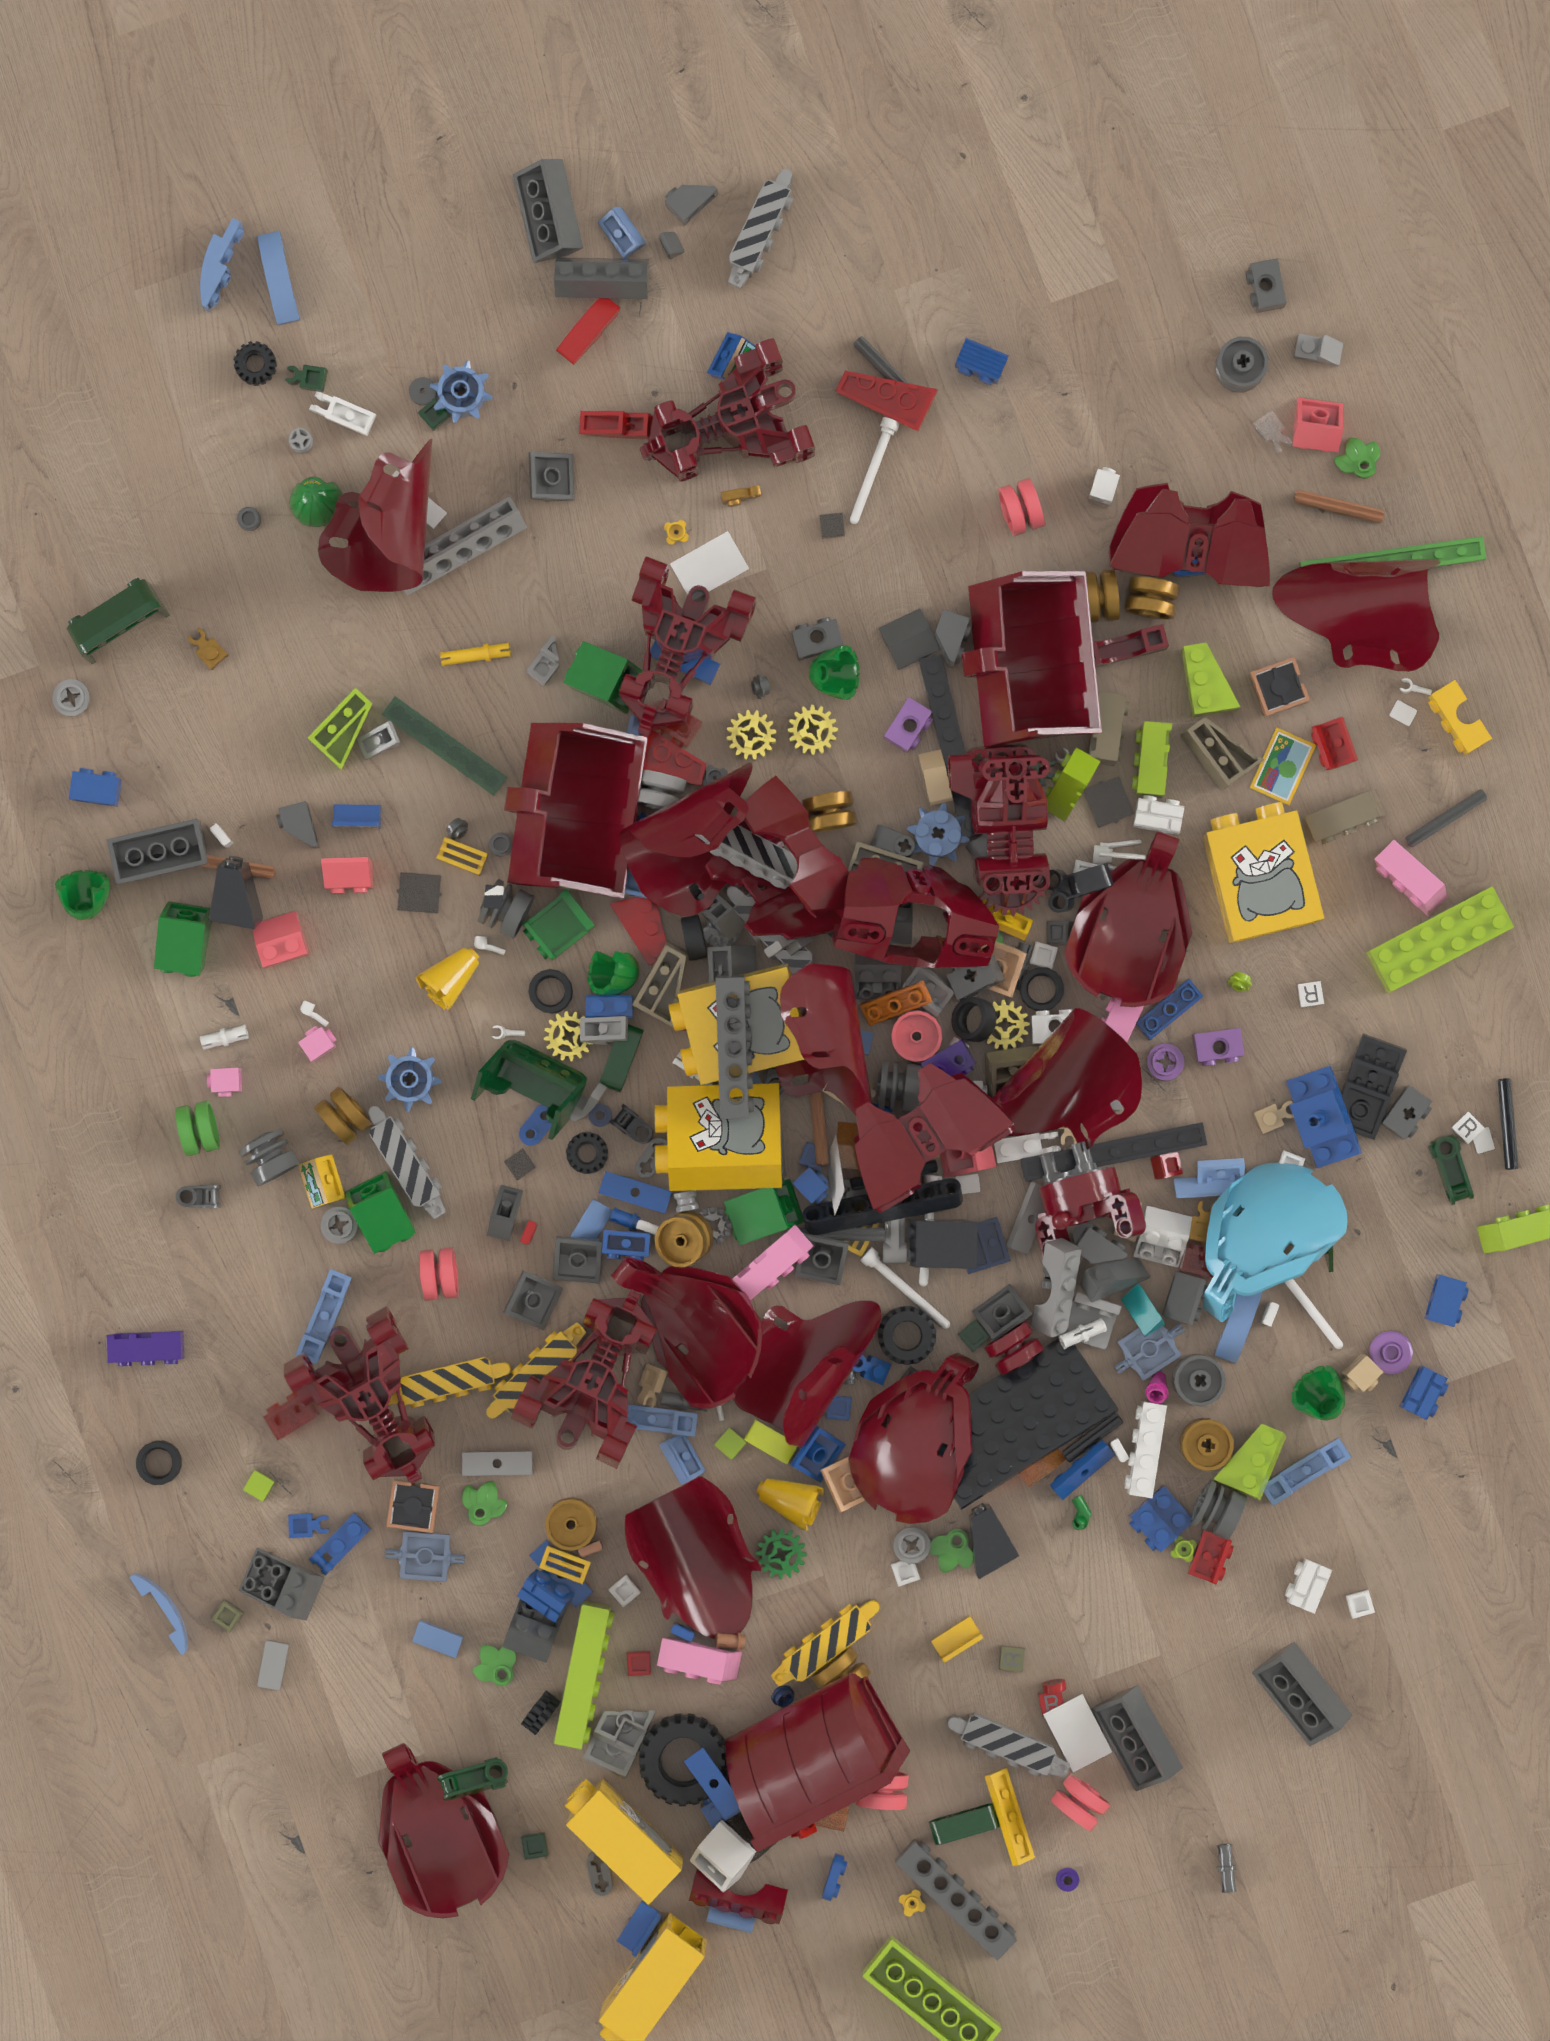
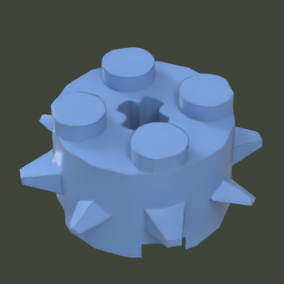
(453, 381)
(935, 847)
(400, 1069)

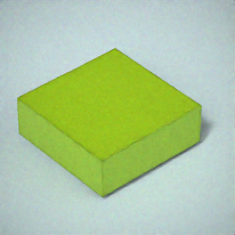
(730, 1443)
(259, 1485)

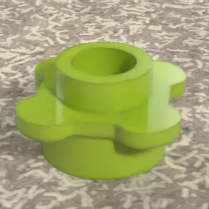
(1240, 982)
(1187, 1555)

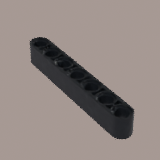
(915, 1205)

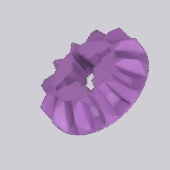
(1173, 1054)

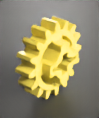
(822, 725)
(740, 732)
(1004, 1035)
(557, 1042)

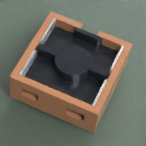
(1279, 687)
(413, 1506)

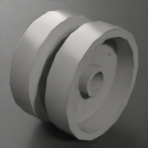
(658, 790)

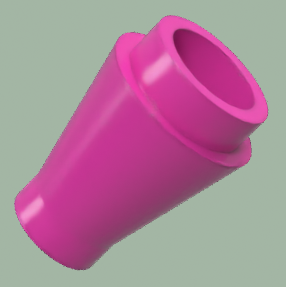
(1157, 1388)

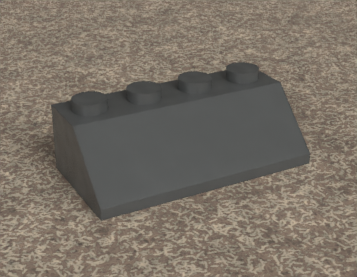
(547, 210)
(601, 278)
(158, 851)
(1302, 1694)
(1137, 1738)

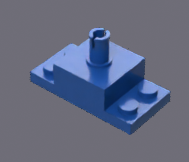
(1322, 1117)

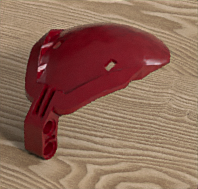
(1124, 951)
(686, 1310)
(901, 1462)
(449, 1856)

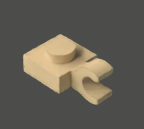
(652, 1382)

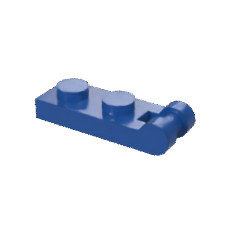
(340, 1543)

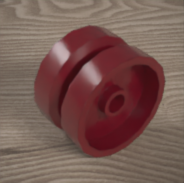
(1015, 1350)

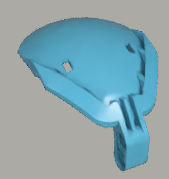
(1279, 1208)

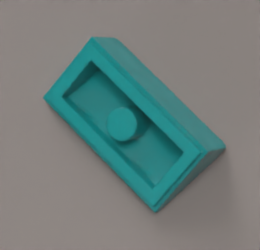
(1142, 1310)

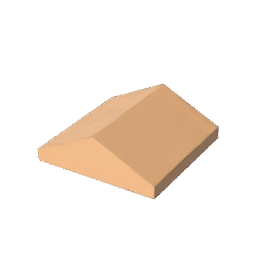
(1010, 963)
(842, 1484)

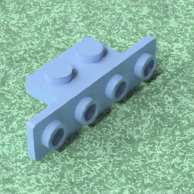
(1211, 1179)

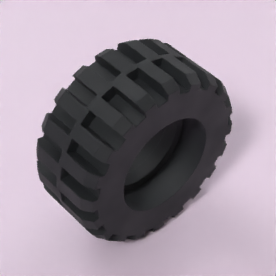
(651, 1754)

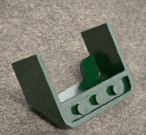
(114, 617)
(534, 1076)

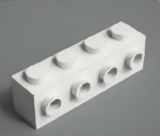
(1146, 1449)

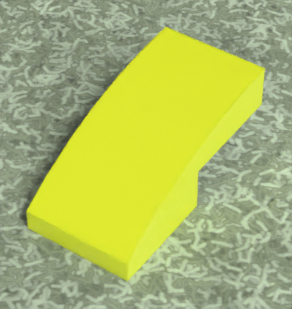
(770, 1442)

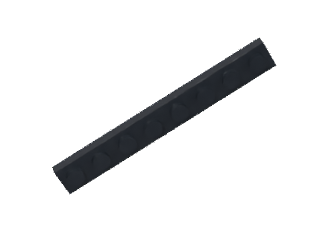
(946, 727)
(1124, 1149)

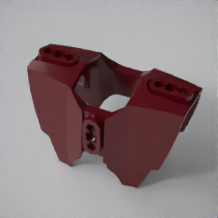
(1162, 536)
(817, 892)
(872, 906)
(950, 1116)

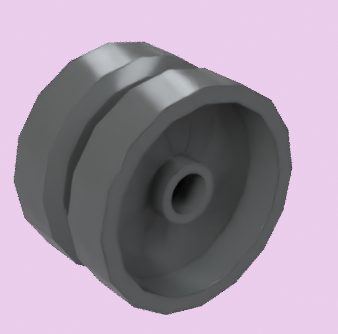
(1248, 352)
(1212, 1380)

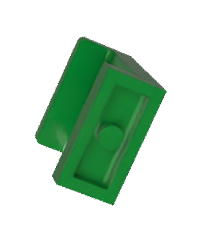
(558, 926)

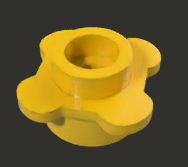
(680, 527)
(912, 1896)

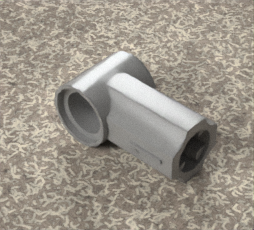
(895, 1246)

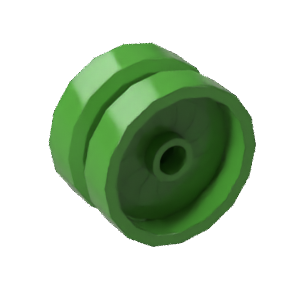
(197, 1128)

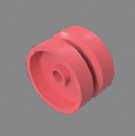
(1021, 507)
(930, 1036)
(436, 1274)
(887, 1797)
(1082, 1799)

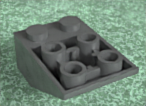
(281, 1584)

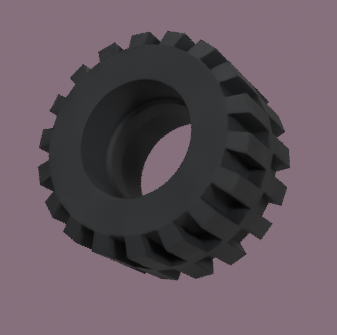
(926, 1342)

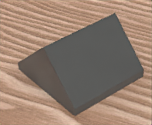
(825, 1260)
(1001, 1312)

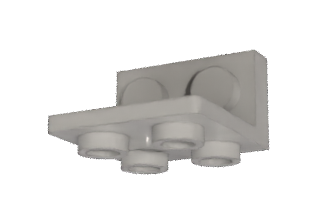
(1086, 1312)

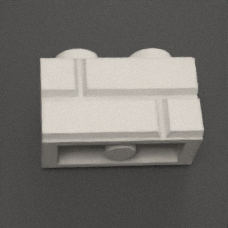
(1158, 815)
(1308, 1585)

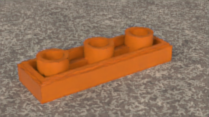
(907, 998)

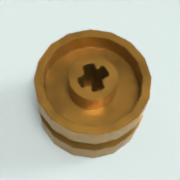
(1103, 595)
(1152, 598)
(828, 807)
(341, 1117)
(684, 1239)
(1220, 1444)
(557, 1526)
(839, 1667)

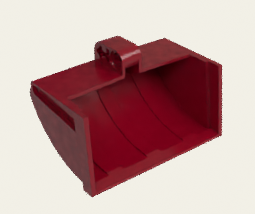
(1033, 657)
(572, 805)
(813, 1759)

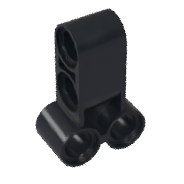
(1078, 885)

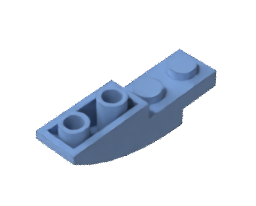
(214, 272)

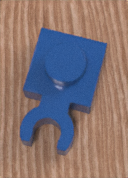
(873, 1369)
(303, 1525)

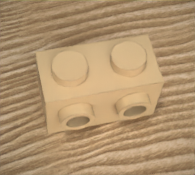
(1361, 1374)

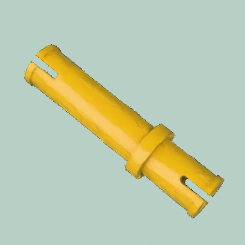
(485, 652)

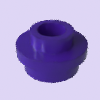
(1067, 1872)

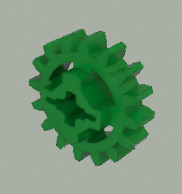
(768, 1558)

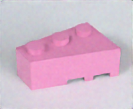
(1411, 878)
(1122, 1018)
(774, 1262)
(698, 1660)

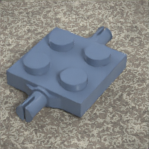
(1149, 1353)
(425, 1556)

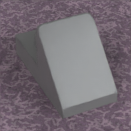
(1320, 350)
(378, 740)
(603, 1029)

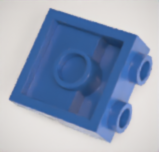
(1160, 1519)

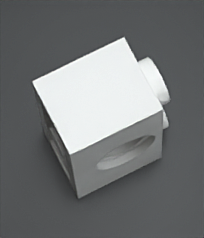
(1040, 1024)

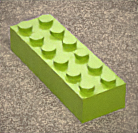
(1440, 939)
(582, 1675)
(928, 1995)

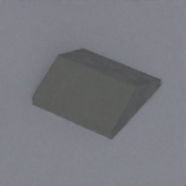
(551, 476)
(909, 639)
(577, 1259)
(533, 1300)

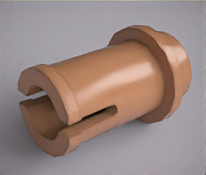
(730, 1641)

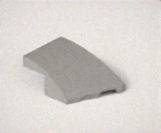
(618, 1740)

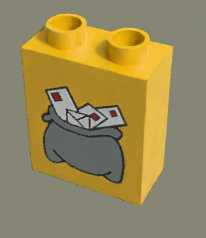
(1262, 873)
(771, 1038)
(715, 1151)
(623, 1838)
(652, 1981)

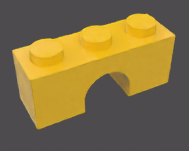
(1466, 736)

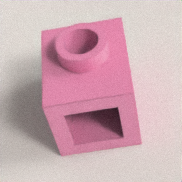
(317, 1043)
(225, 1081)

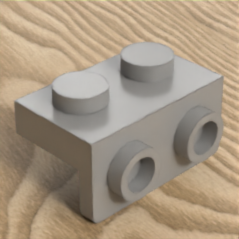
(938, 989)

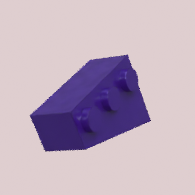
(145, 1347)

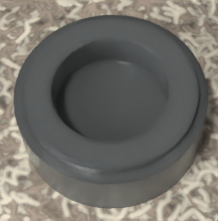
(249, 518)

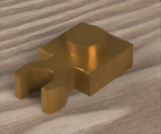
(735, 496)
(209, 651)
(1200, 1224)

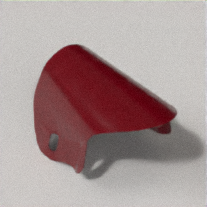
(385, 530)
(1365, 606)
(668, 855)
(825, 1035)
(1074, 1081)
(805, 1365)
(695, 1557)

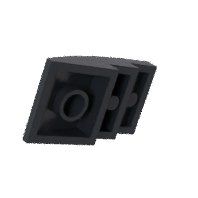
(1371, 1083)

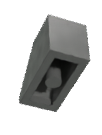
(689, 200)
(298, 822)
(504, 1213)

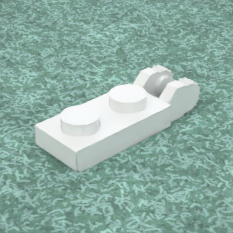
(345, 414)
(1023, 1147)

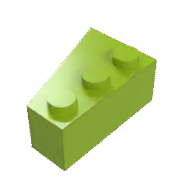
(1205, 682)

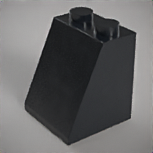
(235, 895)
(942, 1243)
(989, 1541)

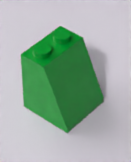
(600, 675)
(182, 939)
(380, 1212)
(763, 1212)

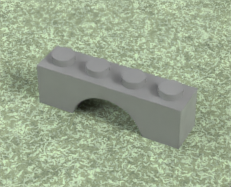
(1062, 1264)

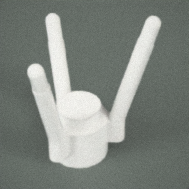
(1103, 854)

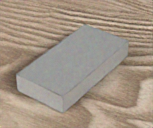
(273, 1665)

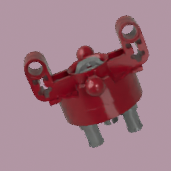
(1083, 1197)

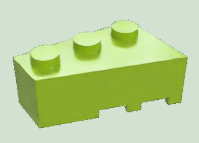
(340, 728)
(1151, 758)
(1070, 783)
(1515, 1231)
(1253, 1463)

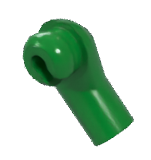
(1083, 1513)

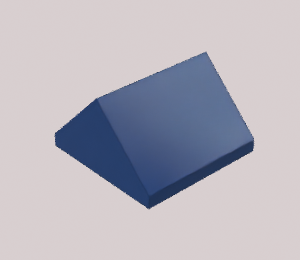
(817, 1453)

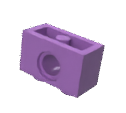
(909, 712)
(1204, 1043)

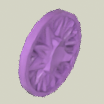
(1391, 1352)

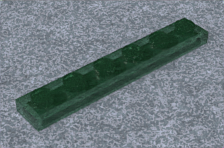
(444, 746)

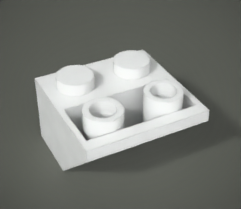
(1164, 1236)
(723, 1856)

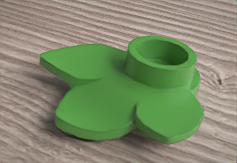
(1356, 455)
(485, 1500)
(951, 1554)
(494, 1661)

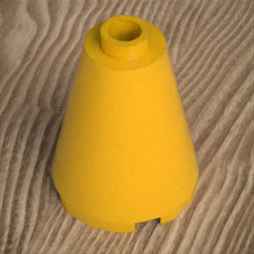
(448, 977)
(791, 1500)

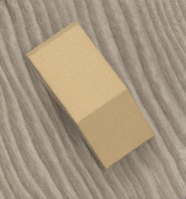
(935, 777)

